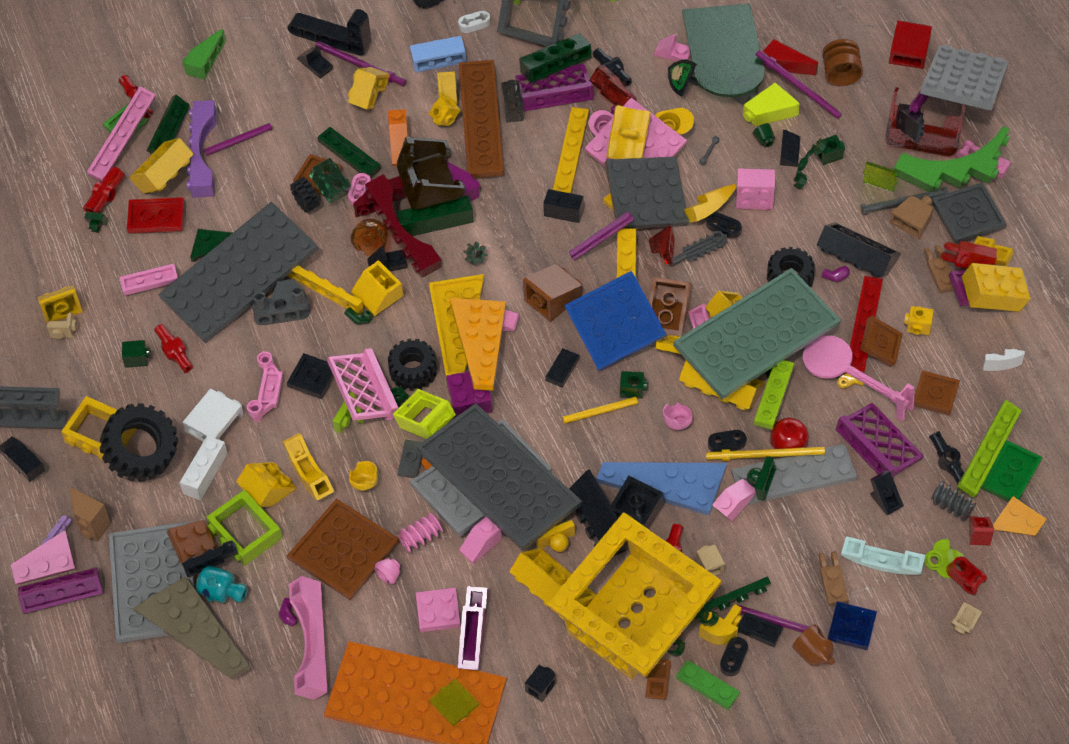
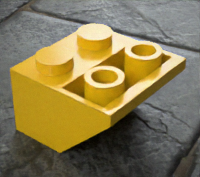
(377, 288)
(265, 483)

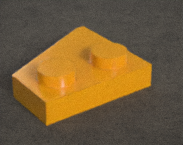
(1019, 519)

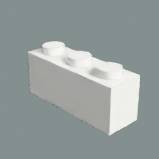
(203, 468)

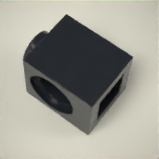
(540, 682)

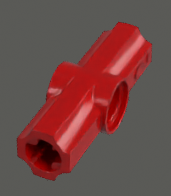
(104, 190)

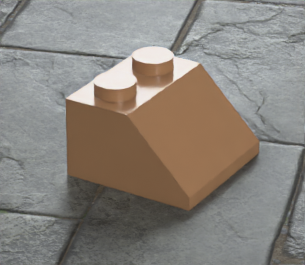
(89, 514)

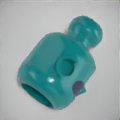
(219, 585)

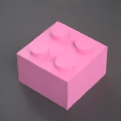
(755, 189)

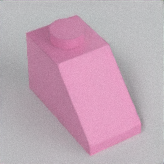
(734, 499)
(480, 540)

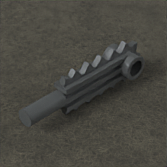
(699, 248)

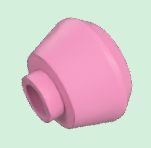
(387, 570)

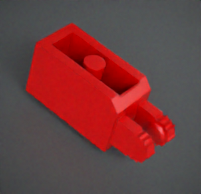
(969, 253)

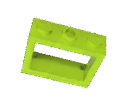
(264, 542)

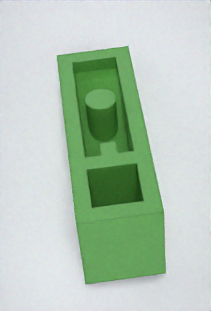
(203, 56)

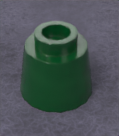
(764, 134)

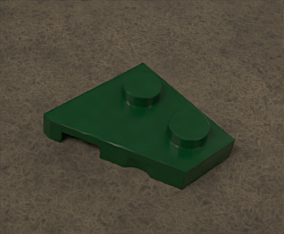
(206, 241)

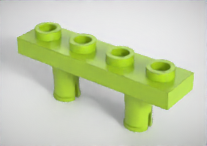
(773, 394)

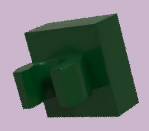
(95, 220)

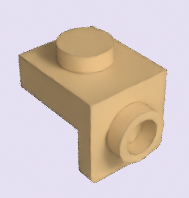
(62, 329)
(966, 618)

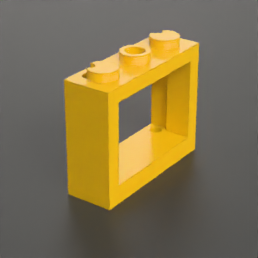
(87, 445)

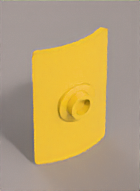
(628, 133)

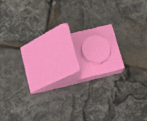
(671, 50)

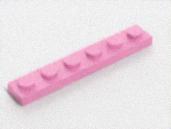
(121, 133)

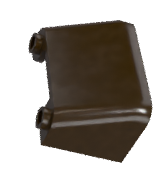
(426, 173)

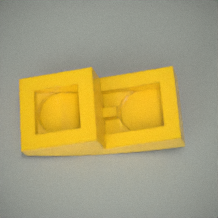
(1004, 254)

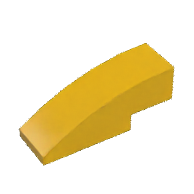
(709, 203)

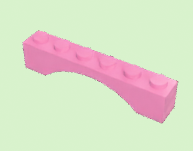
(306, 599)

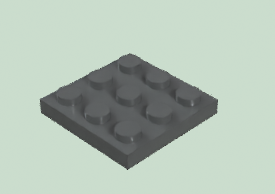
(969, 213)

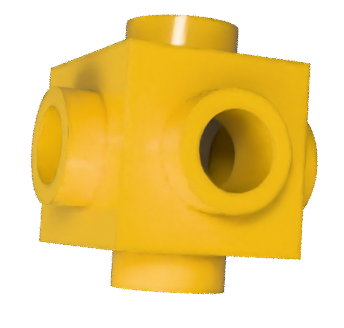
(444, 111)
(919, 320)

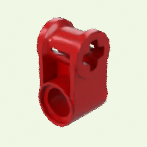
(966, 575)

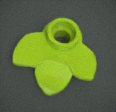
(944, 556)

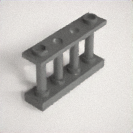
(33, 399)

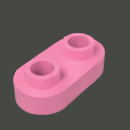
(356, 188)

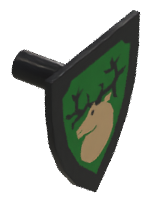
(680, 75)

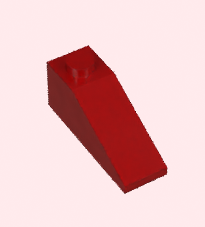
(791, 59)

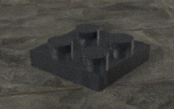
(311, 376)

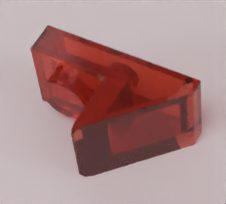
(664, 243)

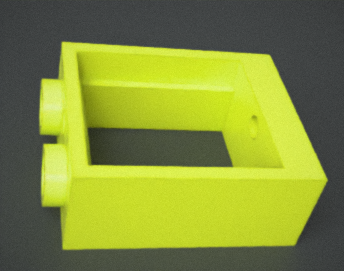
(439, 416)

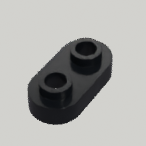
(724, 224)
(727, 441)
(734, 655)

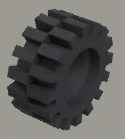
(305, 194)

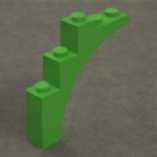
(930, 174)

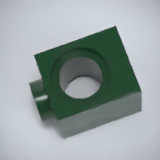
(833, 150)
(627, 379)

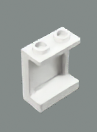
(212, 415)

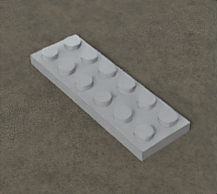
(804, 473)

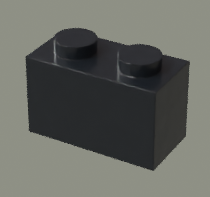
(563, 206)

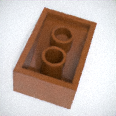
(670, 303)

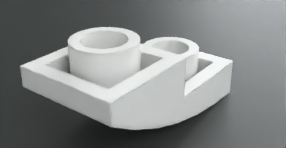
(1010, 359)

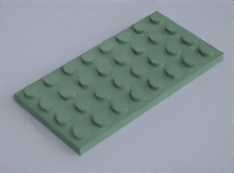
(756, 333)

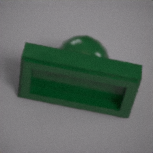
(762, 478)

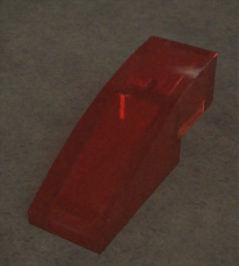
(611, 86)

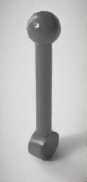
(715, 140)

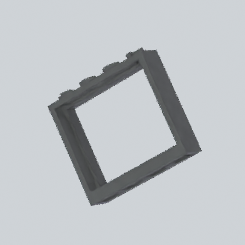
(560, 22)

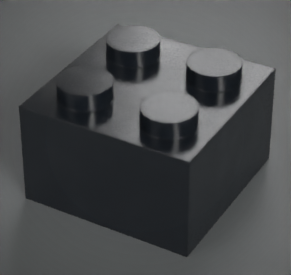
(638, 501)

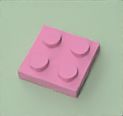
(438, 609)

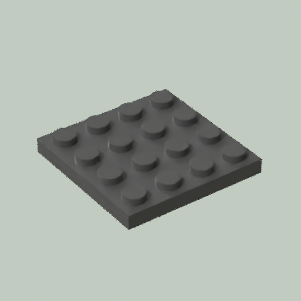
(647, 190)

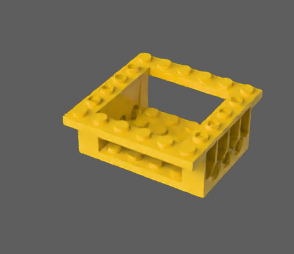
(653, 564)

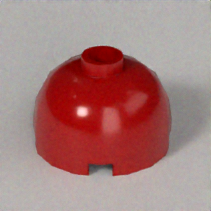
(789, 434)

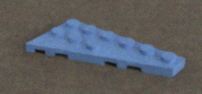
(683, 484)

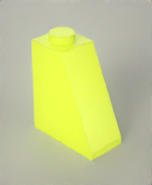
(770, 106)

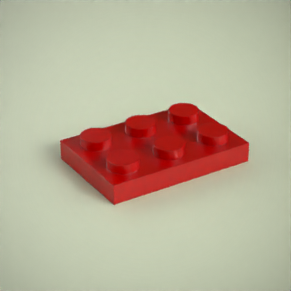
(155, 215)

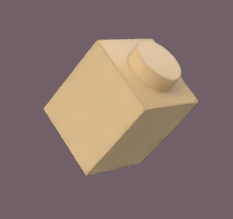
(710, 559)

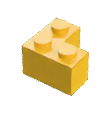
(366, 86)

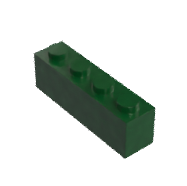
(437, 217)

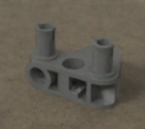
(285, 305)

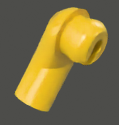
(847, 380)

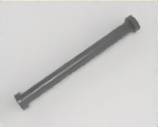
(896, 202)

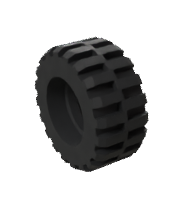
(127, 463)

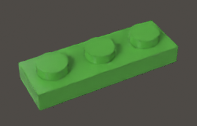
(707, 685)

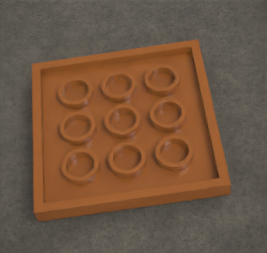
(342, 549)

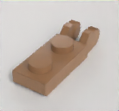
(939, 269)
(833, 580)

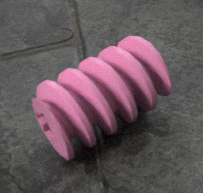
(420, 531)

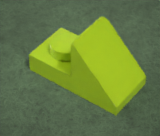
(344, 417)

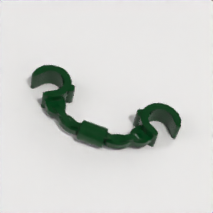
(800, 177)
(703, 615)

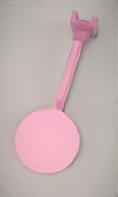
(832, 357)

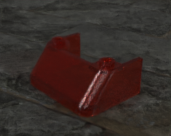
(934, 140)

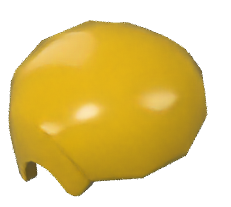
(364, 476)

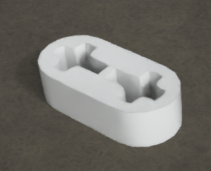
(474, 21)

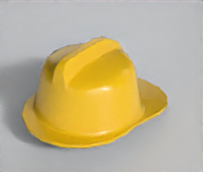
(678, 119)

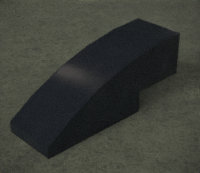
(21, 458)

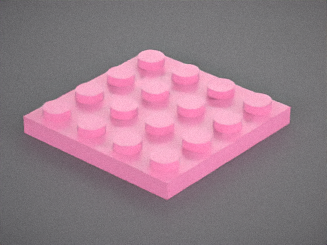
(660, 139)

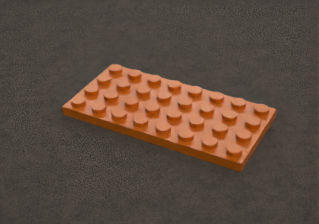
(394, 692)

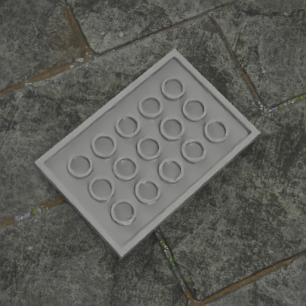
(964, 77)
(449, 501)
(141, 567)

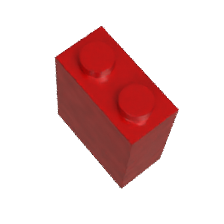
(910, 44)

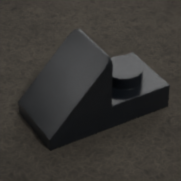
(315, 62)
(392, 260)
(886, 492)

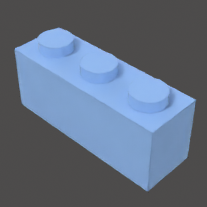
(437, 54)

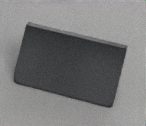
(790, 149)

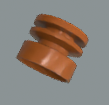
(842, 62)

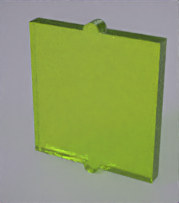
(880, 176)
(454, 702)

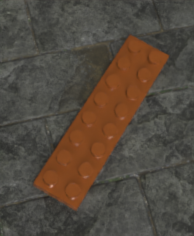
(481, 119)

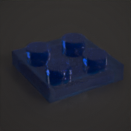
(852, 625)

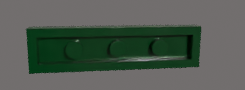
(169, 123)
(348, 152)
(741, 594)

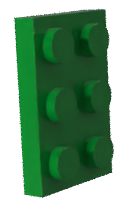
(1011, 472)

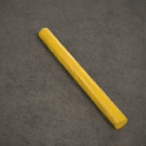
(599, 410)

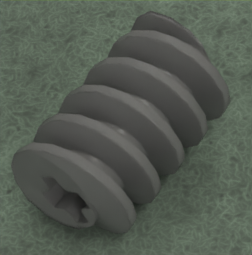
(953, 502)

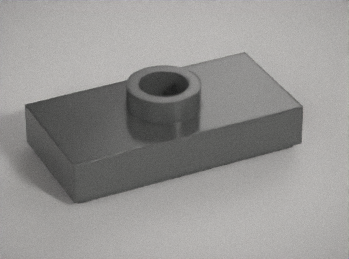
(410, 460)

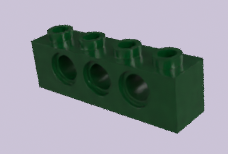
(555, 58)

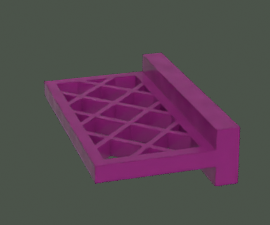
(556, 95)
(868, 449)

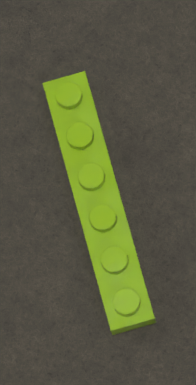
(989, 448)

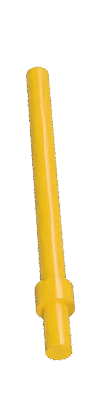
(727, 455)

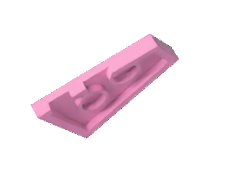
(46, 560)

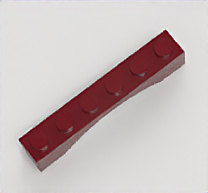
(422, 255)

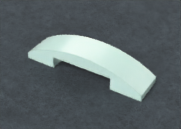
(881, 559)

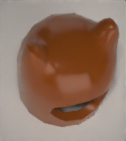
(814, 647)

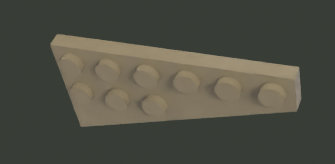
(189, 621)

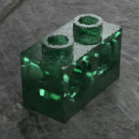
(326, 182)

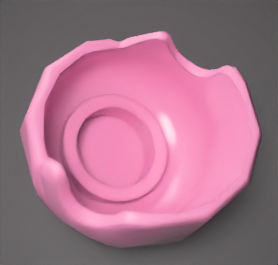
(677, 416)

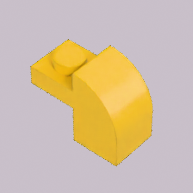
(724, 629)

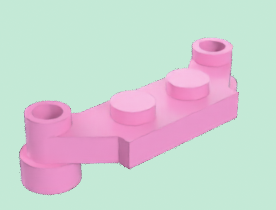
(269, 388)

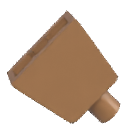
(913, 215)

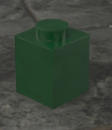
(135, 353)

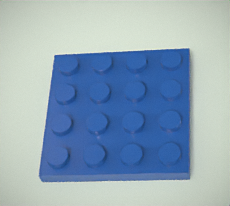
(615, 321)

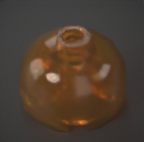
(369, 236)

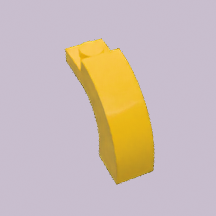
(306, 469)

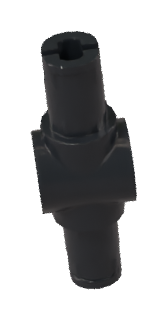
(613, 64)
(944, 451)

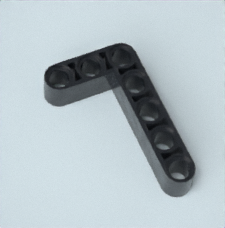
(351, 39)

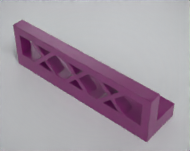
(60, 590)

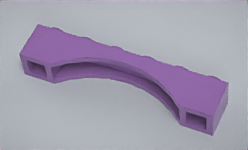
(203, 121)

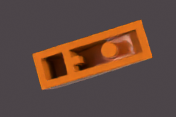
(398, 132)

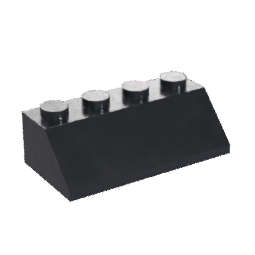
(857, 249)
(595, 509)

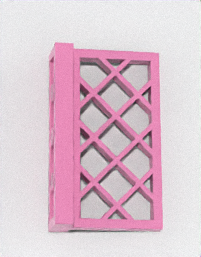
(376, 383)

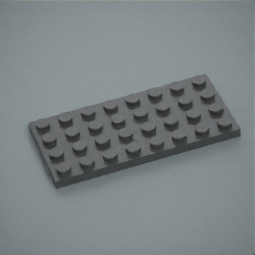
(231, 273)
(499, 476)

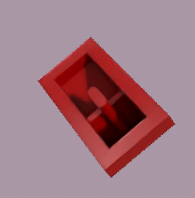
(980, 530)

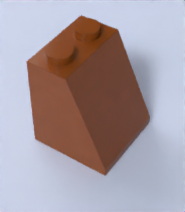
(551, 290)

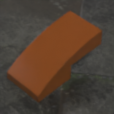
(658, 680)

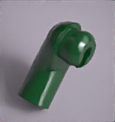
(361, 318)

